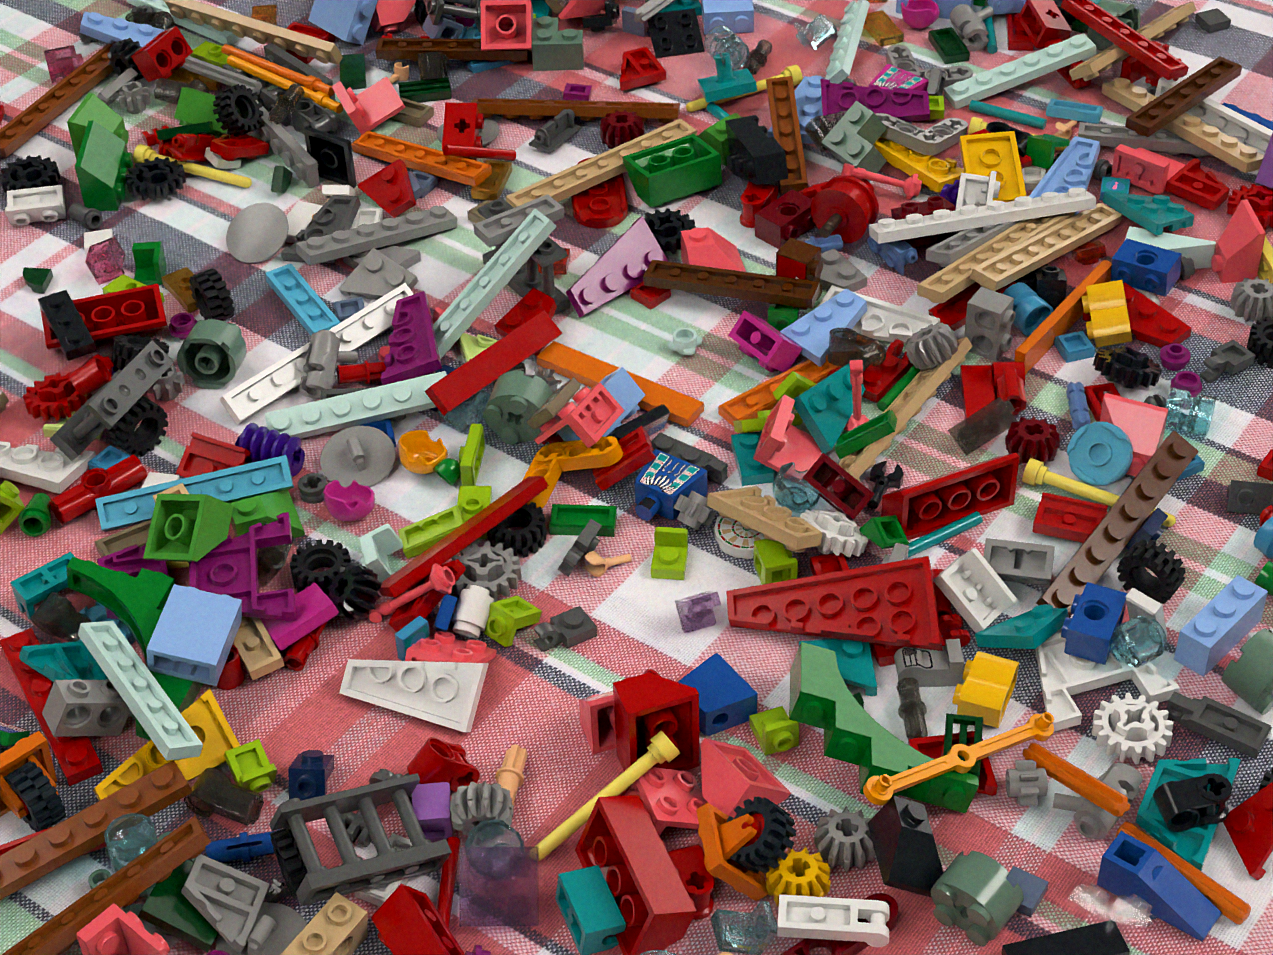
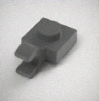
(1227, 357)
(566, 628)

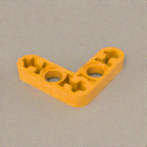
(570, 456)

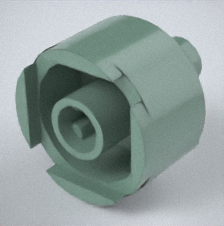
(1121, 10)
(212, 353)
(513, 404)
(1253, 673)
(976, 897)

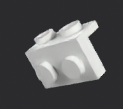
(977, 189)
(35, 205)
(975, 590)

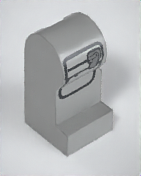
(931, 667)

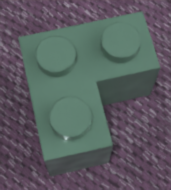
(556, 48)
(854, 137)

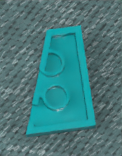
(827, 407)

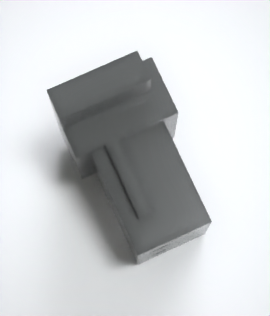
(276, 892)

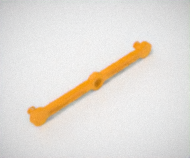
(881, 788)

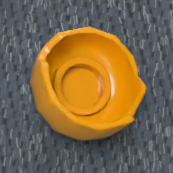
(419, 452)

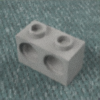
(989, 323)
(1020, 561)
(85, 709)

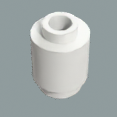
(472, 611)

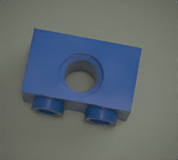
(1146, 267)
(1094, 622)

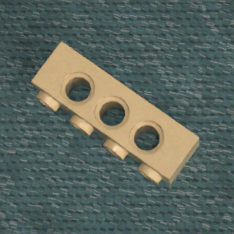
(333, 931)

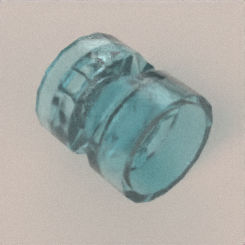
(724, 40)
(1200, 411)
(128, 838)

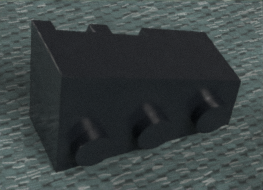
(753, 153)

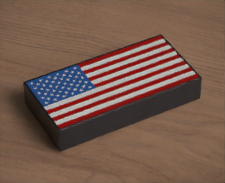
(651, 421)

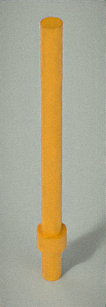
(318, 97)

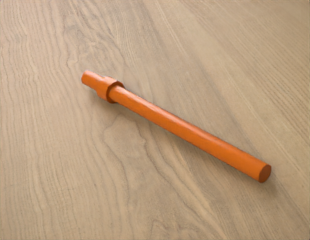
(310, 82)

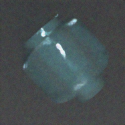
(1138, 641)

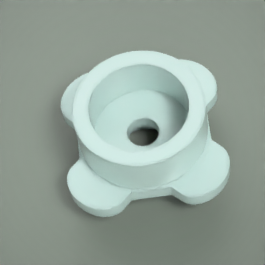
(685, 341)

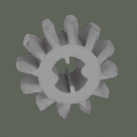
(1253, 299)
(931, 346)
(478, 804)
(844, 839)

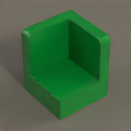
(1042, 149)
(149, 262)

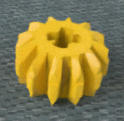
(799, 875)

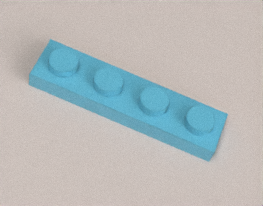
(301, 299)

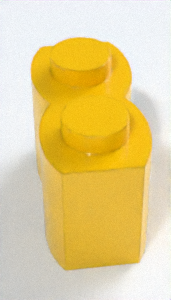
(1108, 313)
(986, 687)

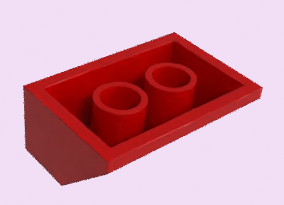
(654, 704)

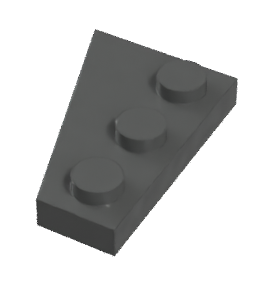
(333, 216)

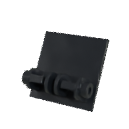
(675, 33)

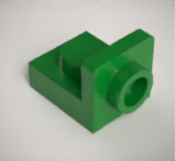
(782, 315)

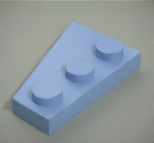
(813, 329)

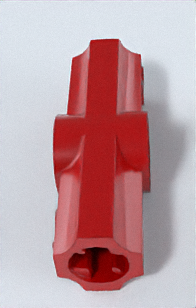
(97, 484)

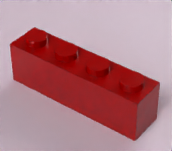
(413, 926)

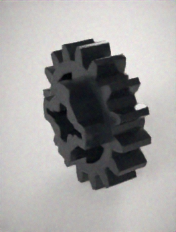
(29, 173)
(155, 178)
(667, 228)
(1127, 367)

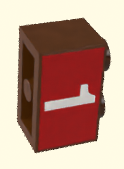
(799, 261)

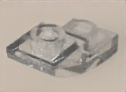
(1124, 910)

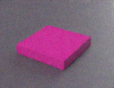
(312, 611)

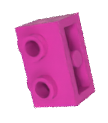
(764, 342)

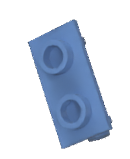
(894, 253)

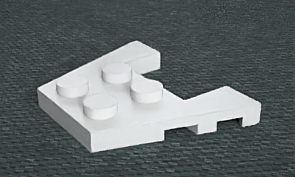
(1069, 675)

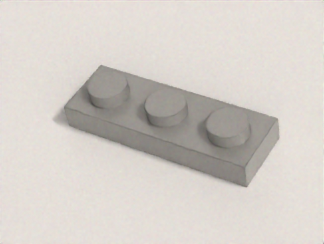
(501, 226)

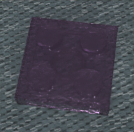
(499, 886)

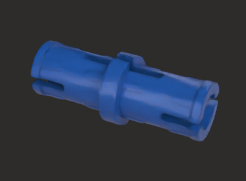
(221, 852)

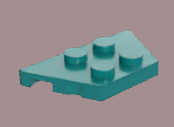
(1150, 212)
(1193, 843)

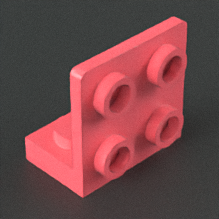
(370, 106)
(1144, 168)
(587, 415)
(783, 442)
(445, 648)
(669, 797)
(119, 934)

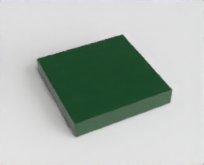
(175, 914)

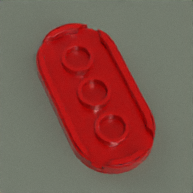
(601, 204)

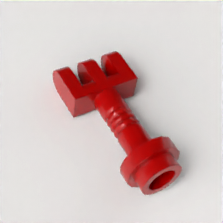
(151, 139)

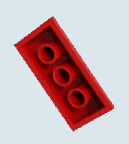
(117, 314)
(954, 495)
(637, 873)

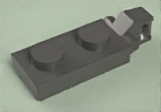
(715, 468)
(1220, 723)

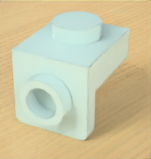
(376, 547)

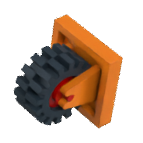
(30, 784)
(746, 845)

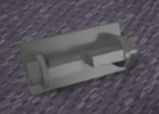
(555, 132)
(1249, 496)

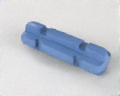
(1077, 405)

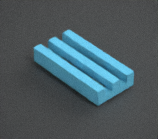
(1074, 111)

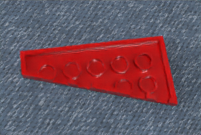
(864, 604)

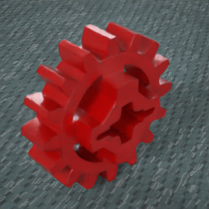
(1260, 200)
(53, 398)

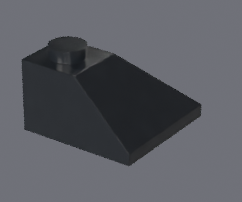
(332, 156)
(905, 846)

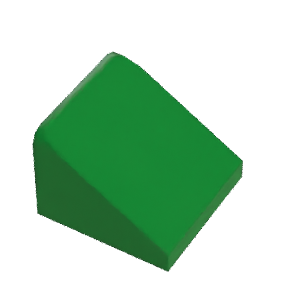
(884, 531)

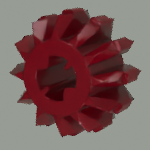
(620, 128)
(1033, 440)

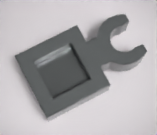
(584, 544)

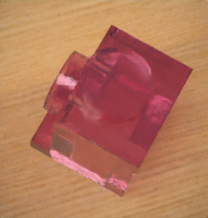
(62, 62)
(106, 260)

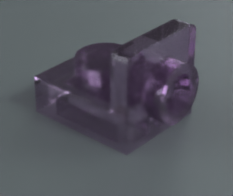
(697, 611)

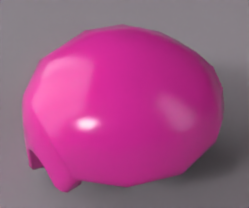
(920, 13)
(348, 502)

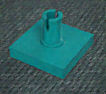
(726, 82)

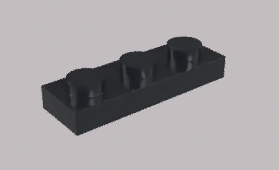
(67, 325)

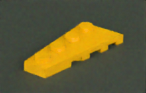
(930, 170)
(210, 727)

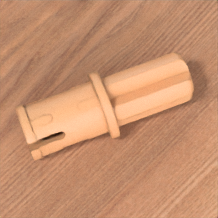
(510, 773)

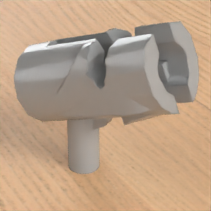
(970, 25)
(321, 363)
(1091, 819)

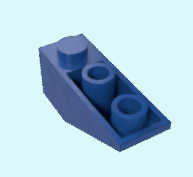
(1140, 869)

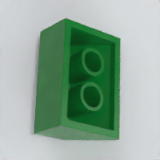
(102, 168)
(673, 170)

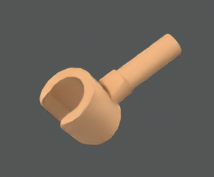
(400, 73)
(1065, 130)
(599, 565)

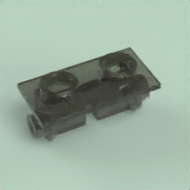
(983, 425)

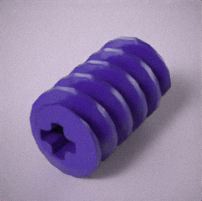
(271, 444)

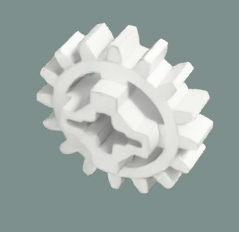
(838, 533)
(1132, 728)

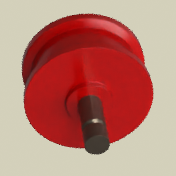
(844, 208)

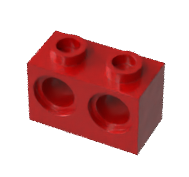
(162, 55)

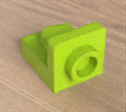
(670, 553)
(509, 615)
(774, 730)

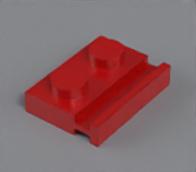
(636, 453)
(209, 455)
(1067, 517)

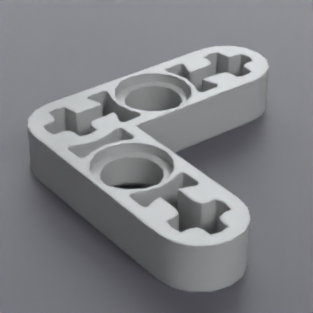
(907, 63)
(923, 141)

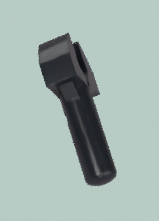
(883, 482)

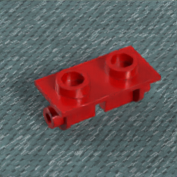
(190, 146)

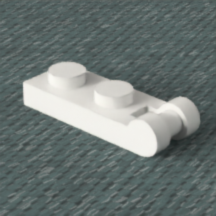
(833, 919)

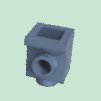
(445, 29)

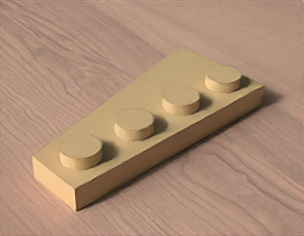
(762, 515)

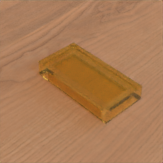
(883, 28)

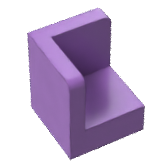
(432, 810)

